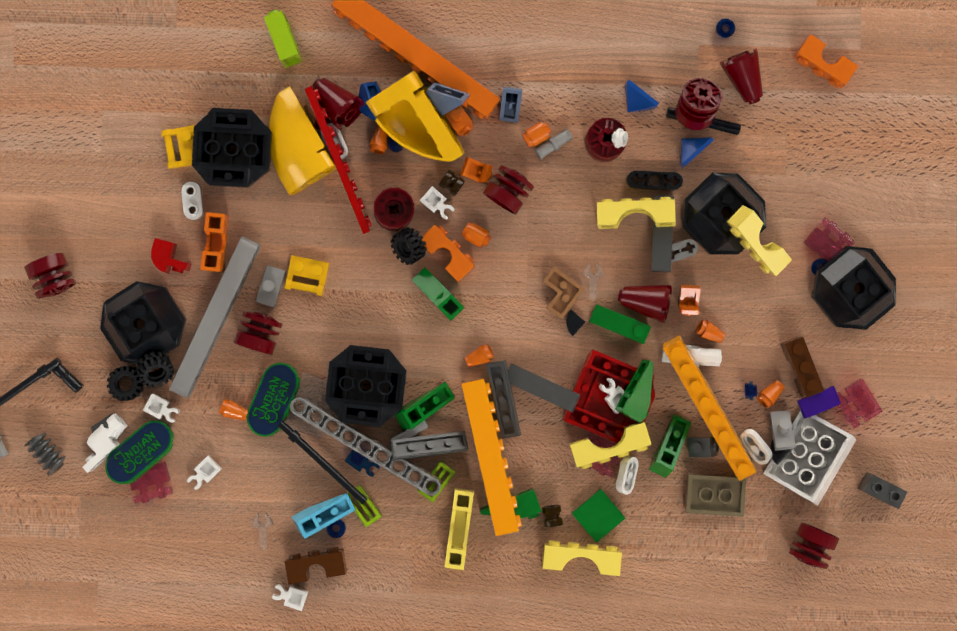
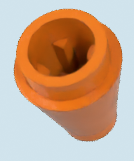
(379, 141)
(709, 331)
(480, 356)
(770, 394)
(232, 410)

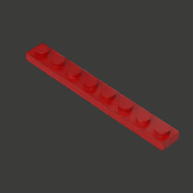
(336, 151)

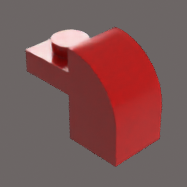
(163, 257)

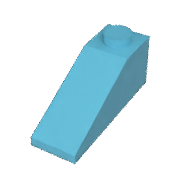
(322, 514)

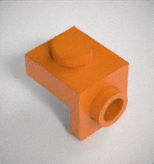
(459, 121)
(476, 170)
(689, 299)

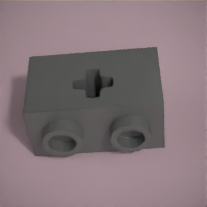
(882, 490)

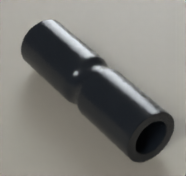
(68, 378)

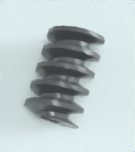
(45, 453)

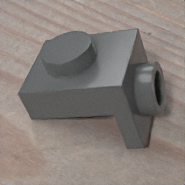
(702, 447)

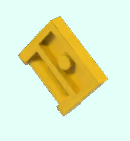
(185, 144)
(308, 269)

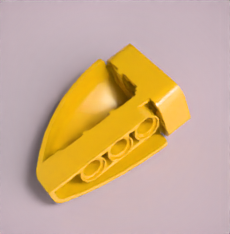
(414, 120)
(296, 146)

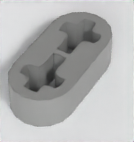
(682, 255)

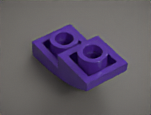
(819, 402)

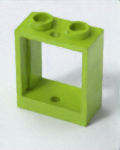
(283, 38)

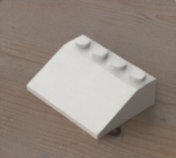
(815, 460)

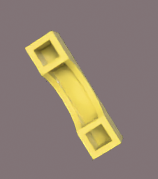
(612, 213)
(747, 227)
(634, 438)
(459, 528)
(557, 555)

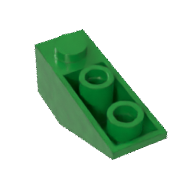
(438, 294)

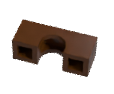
(804, 368)
(332, 561)

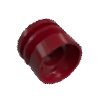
(698, 104)
(594, 143)
(508, 189)
(393, 198)
(51, 279)
(258, 332)
(813, 546)

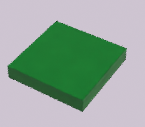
(598, 515)

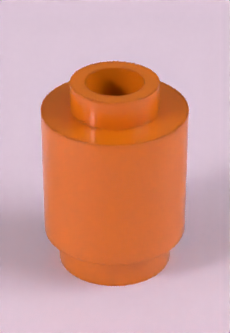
(536, 134)
(476, 235)

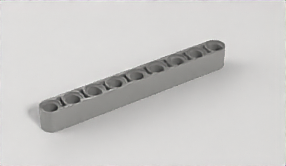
(215, 317)
(355, 444)

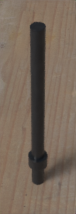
(42, 372)
(294, 436)

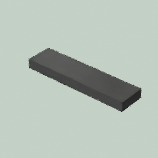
(662, 246)
(543, 388)
(503, 399)
(429, 445)

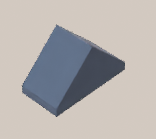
(445, 97)
(510, 104)

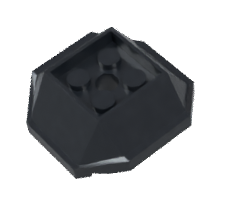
(226, 128)
(703, 212)
(836, 292)
(159, 312)
(345, 391)

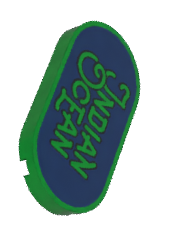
(273, 399)
(139, 452)

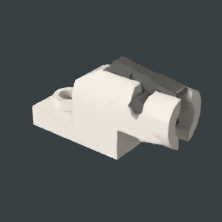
(103, 440)

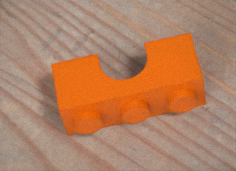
(811, 55)
(216, 241)
(460, 263)

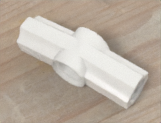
(702, 356)

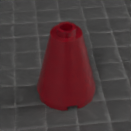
(745, 75)
(339, 103)
(647, 300)

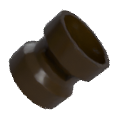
(447, 181)
(552, 515)

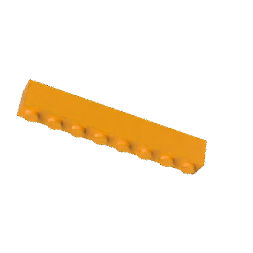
(709, 407)
(490, 457)

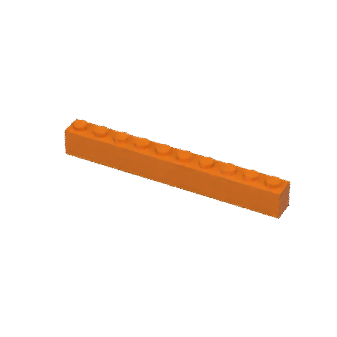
(415, 53)

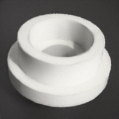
(620, 138)

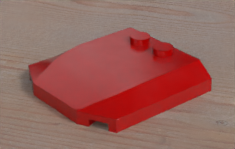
(592, 410)

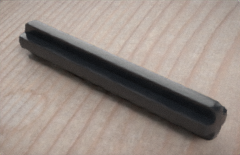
(717, 124)

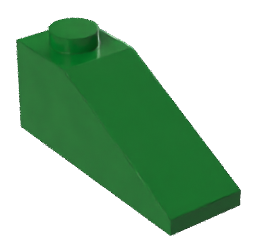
(620, 324)
(637, 395)
(424, 406)
(670, 446)
(527, 505)

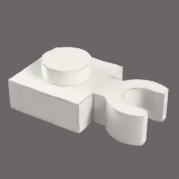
(435, 201)
(614, 394)
(158, 407)
(206, 471)
(294, 597)

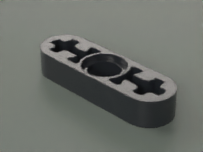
(668, 186)

